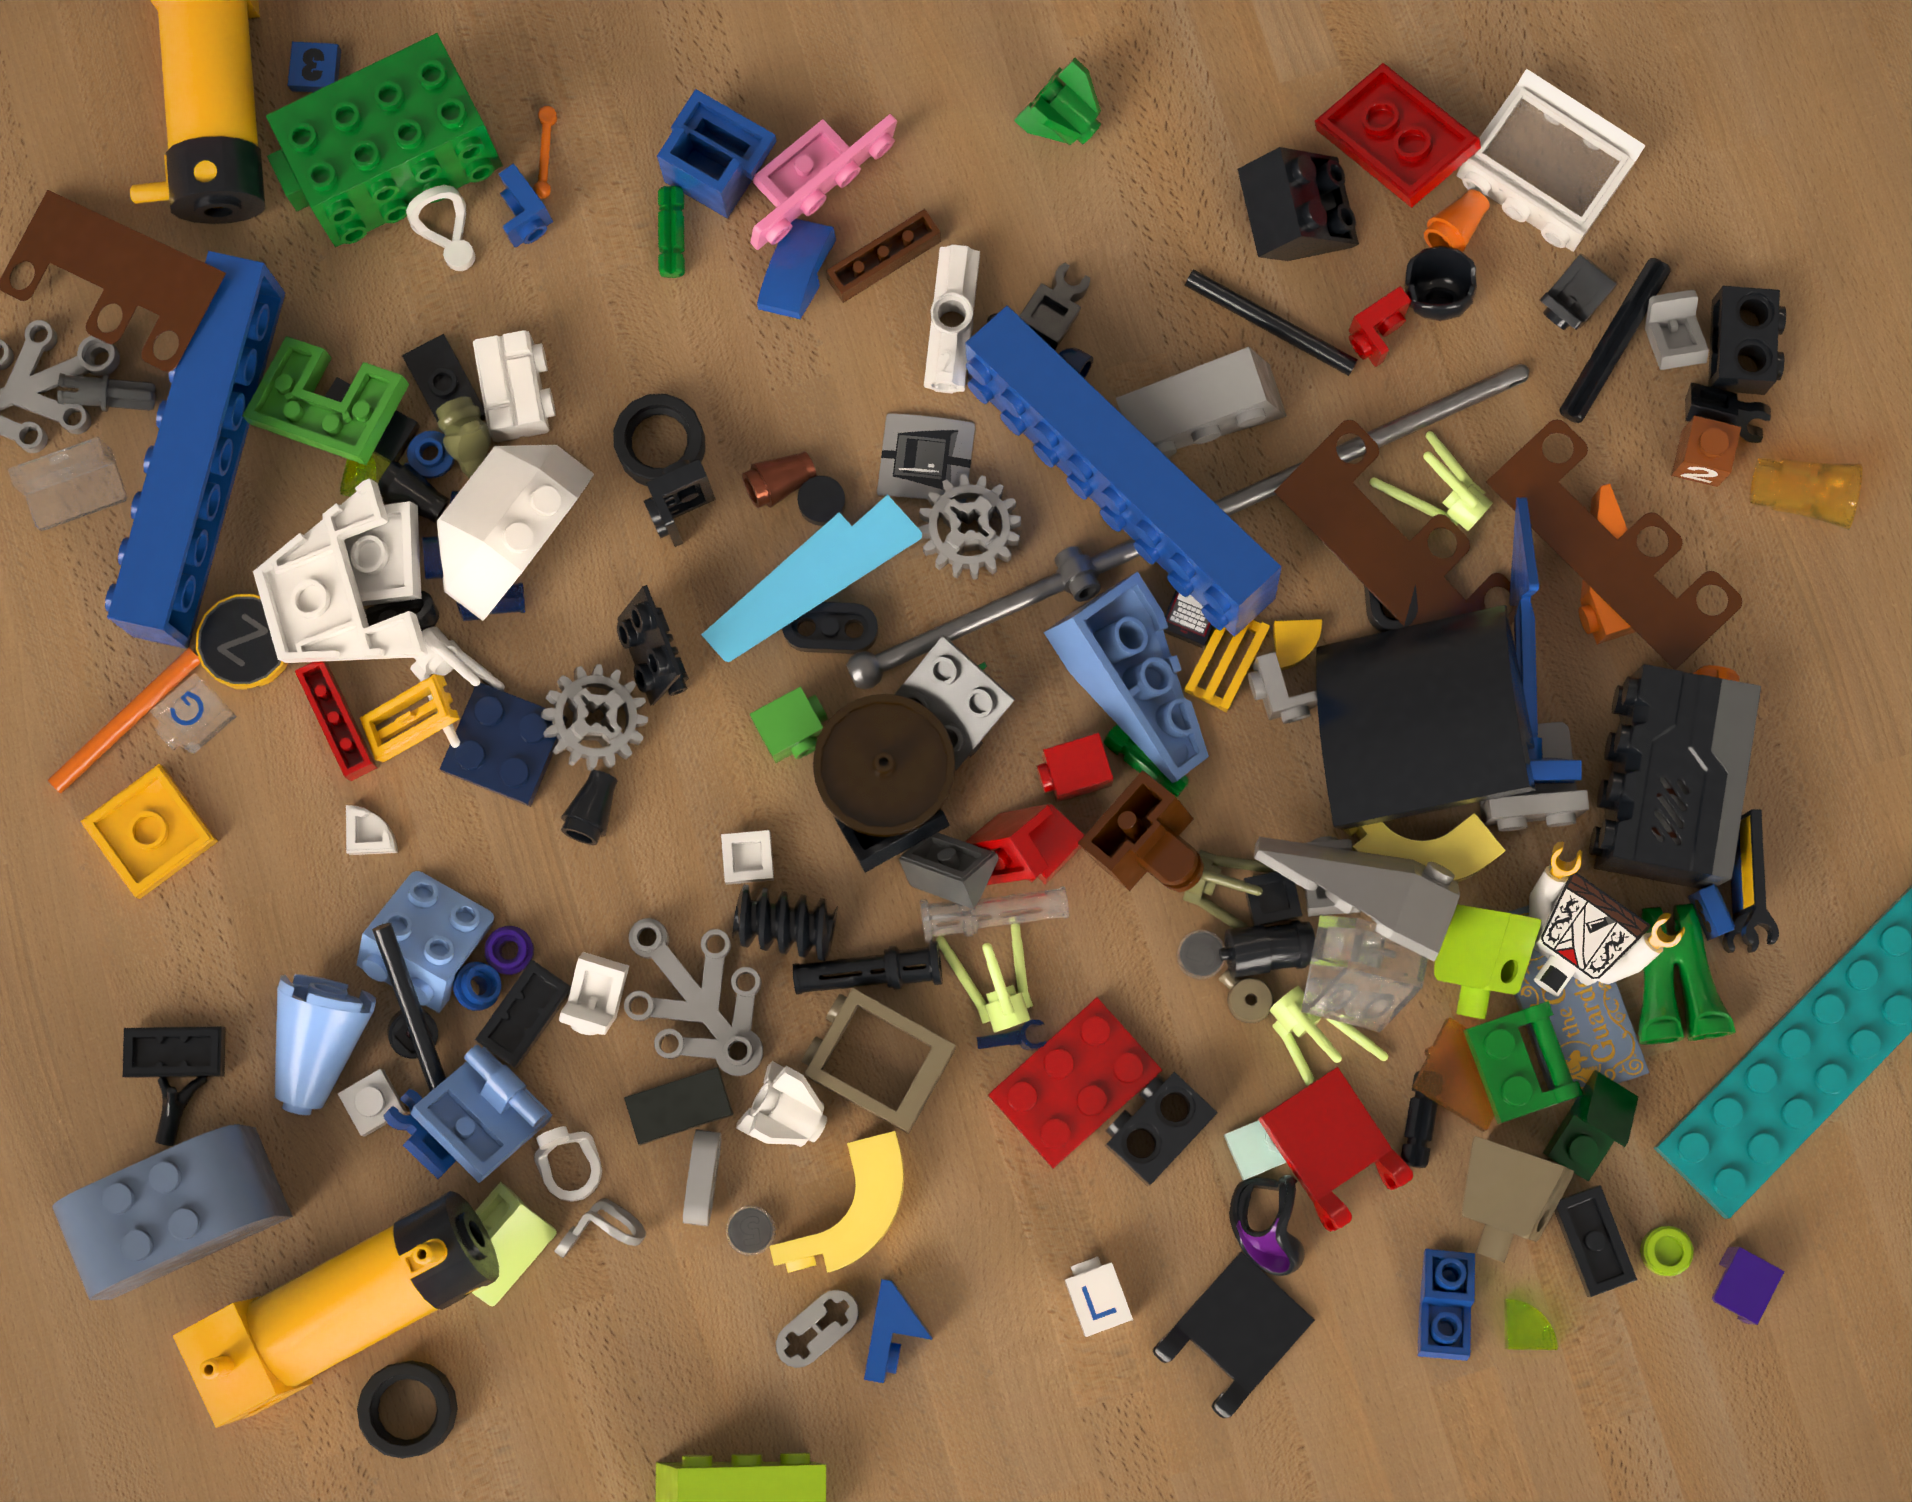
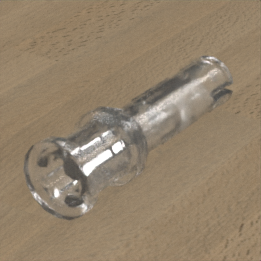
(952, 918)

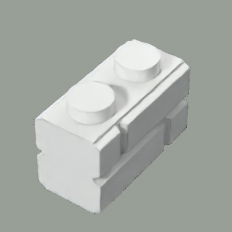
(512, 385)

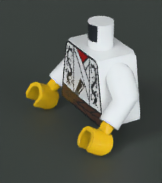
(1588, 931)

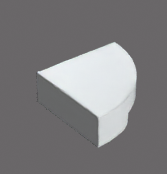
(367, 833)

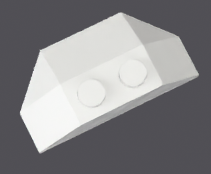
(505, 520)

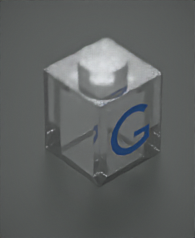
(191, 715)

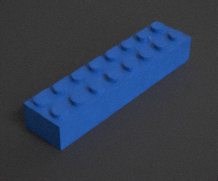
(195, 458)
(1121, 472)

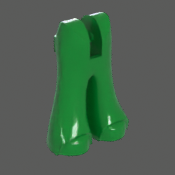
(1703, 1008)

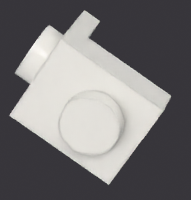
(594, 994)

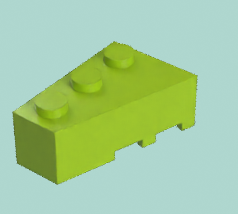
(741, 1479)

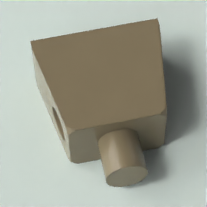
(1510, 1195)

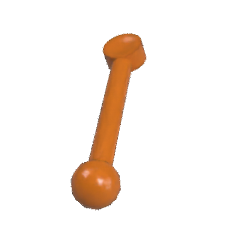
(547, 117)

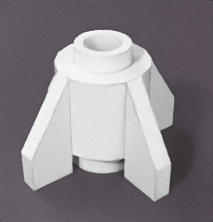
(784, 1109)

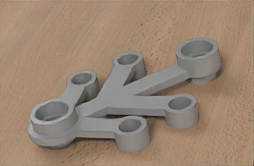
(24, 388)
(700, 1003)

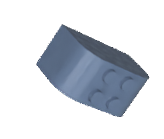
(170, 1210)

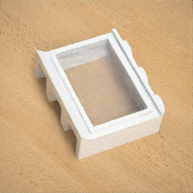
(1550, 161)

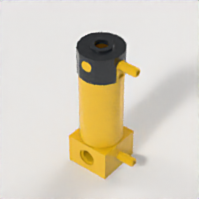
(210, 113)
(279, 1341)

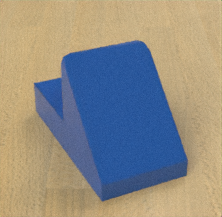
(891, 1317)

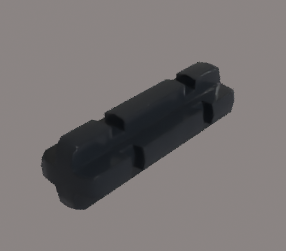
(1419, 1129)

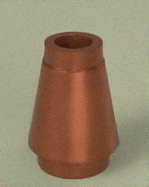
(777, 478)

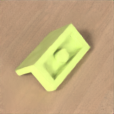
(516, 1237)

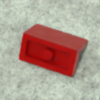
(1010, 840)

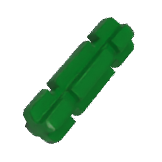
(671, 232)
(1121, 743)

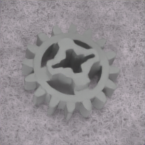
(982, 511)
(606, 733)

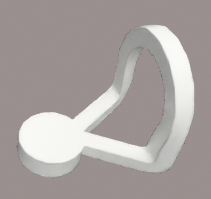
(458, 252)
(558, 1136)

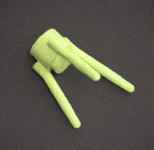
(1466, 500)
(1005, 1005)
(1291, 1019)

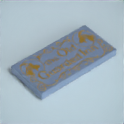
(1588, 1025)

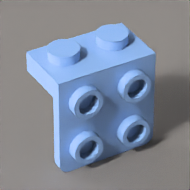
(435, 935)

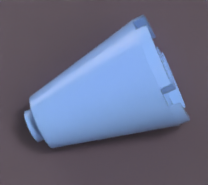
(315, 1038)

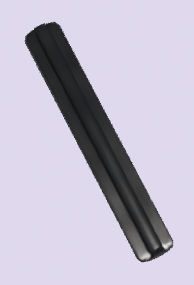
(1614, 340)

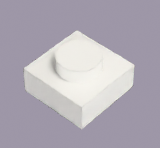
(747, 857)
(370, 1100)

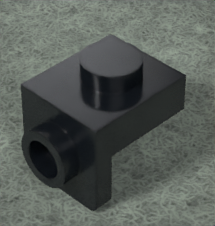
(1577, 294)

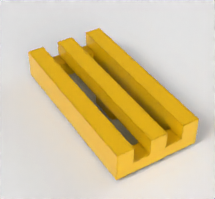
(1207, 695)
(440, 703)

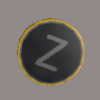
(237, 643)

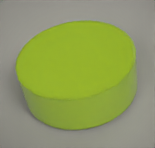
(1666, 1251)

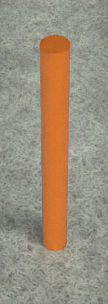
(124, 720)

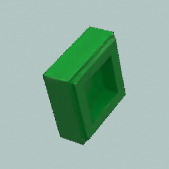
(288, 180)

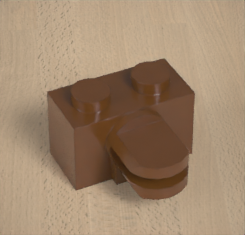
(1143, 836)

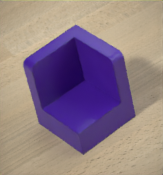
(1746, 1284)

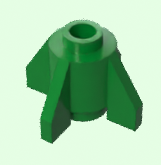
(1064, 107)

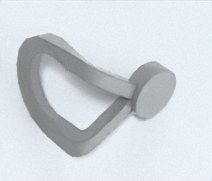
(636, 1228)

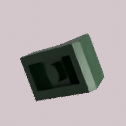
(1593, 1125)

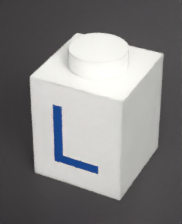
(1097, 1296)

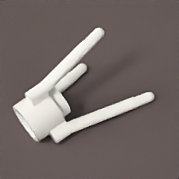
(442, 659)

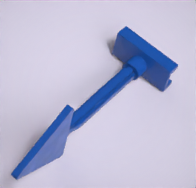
(1522, 586)

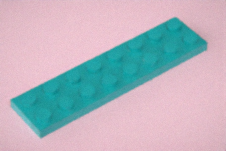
(1799, 1068)

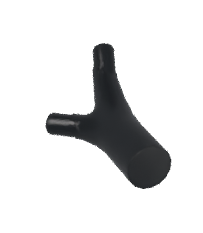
(172, 1108)

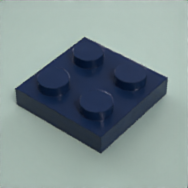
(501, 745)

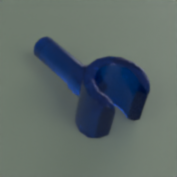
(1012, 1038)

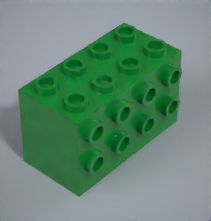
(384, 139)

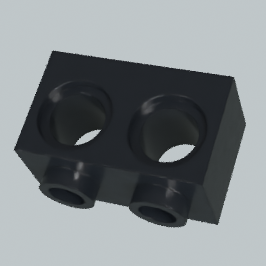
(1734, 338)
(1168, 1136)

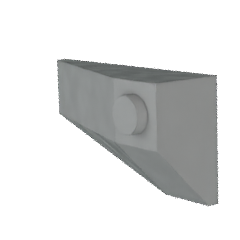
(1399, 894)

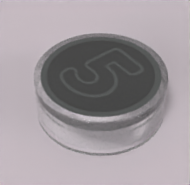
(1199, 954)
(751, 1230)

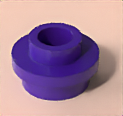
(494, 947)

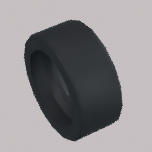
(647, 407)
(369, 1415)

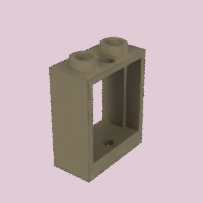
(924, 1082)

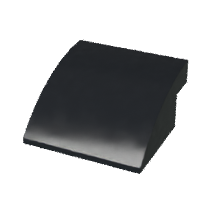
(1423, 719)

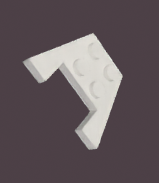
(315, 597)

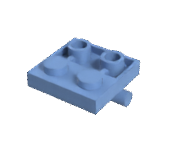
(481, 1113)

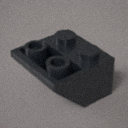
(1297, 204)

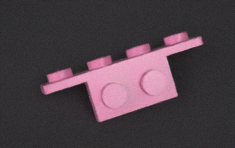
(810, 169)

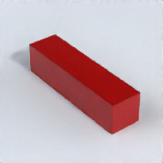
(336, 719)

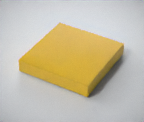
(149, 831)

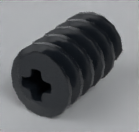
(784, 923)

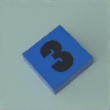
(313, 66)
(1712, 912)

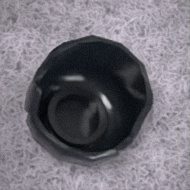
(1440, 283)

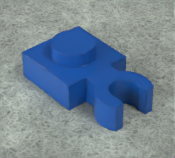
(421, 1143)

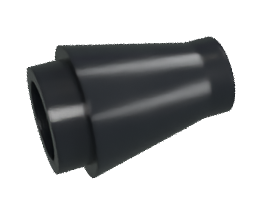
(405, 484)
(590, 810)

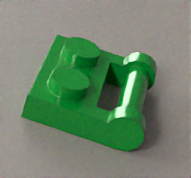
(1507, 1066)

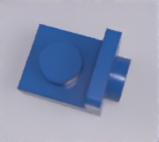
(530, 212)

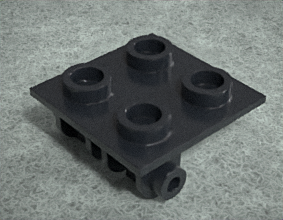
(645, 632)

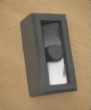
(949, 868)

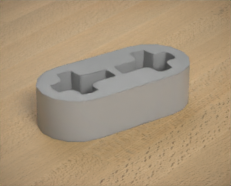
(702, 1178)
(809, 1319)

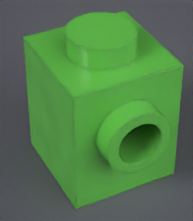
(790, 724)

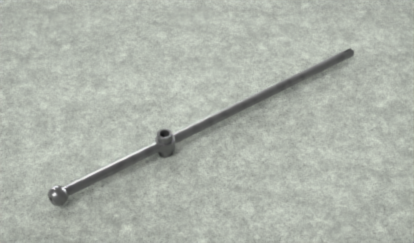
(1079, 572)

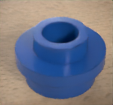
(429, 468)
(487, 980)

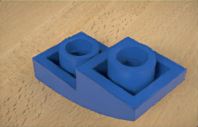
(793, 269)
(1446, 1304)

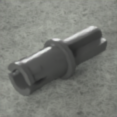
(107, 392)

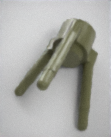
(1212, 877)

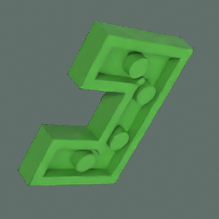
(345, 428)

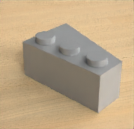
(1205, 402)

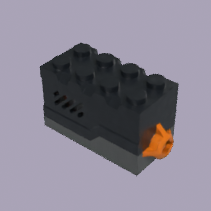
(1676, 775)

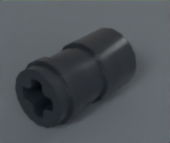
(1263, 949)

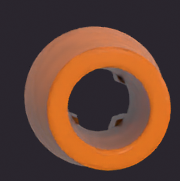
(1457, 222)

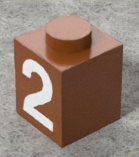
(1706, 451)

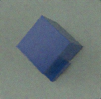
(713, 153)

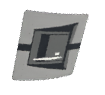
(922, 454)

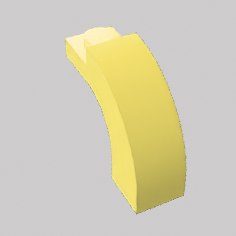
(1461, 851)
(876, 1201)

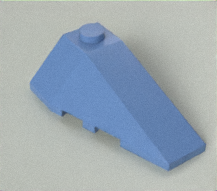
(1125, 665)

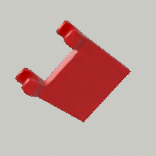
(1329, 1140)

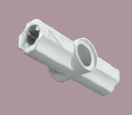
(953, 292)

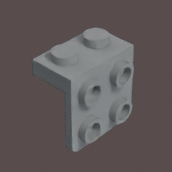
(1550, 802)

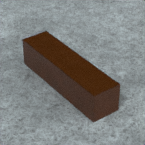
(883, 255)

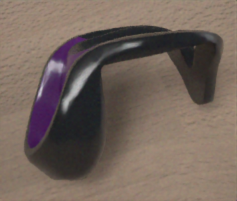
(1273, 1248)

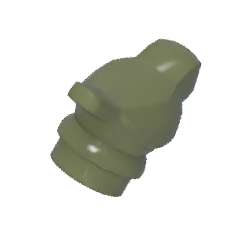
(466, 435)

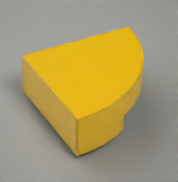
(1295, 640)

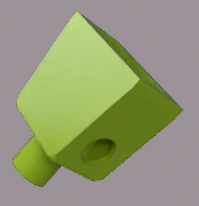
(1485, 954)

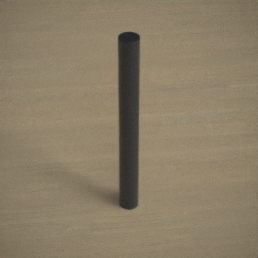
(1271, 322)
(409, 1005)

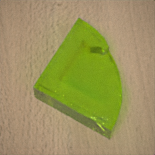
(356, 473)
(1527, 1328)

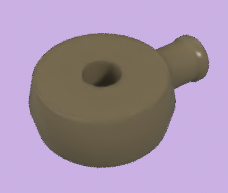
(1239, 990)

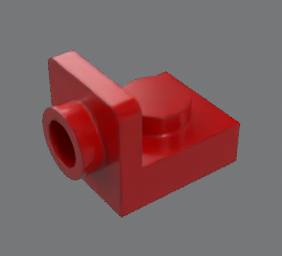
(1382, 317)

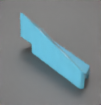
(813, 574)

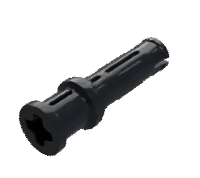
(809, 976)

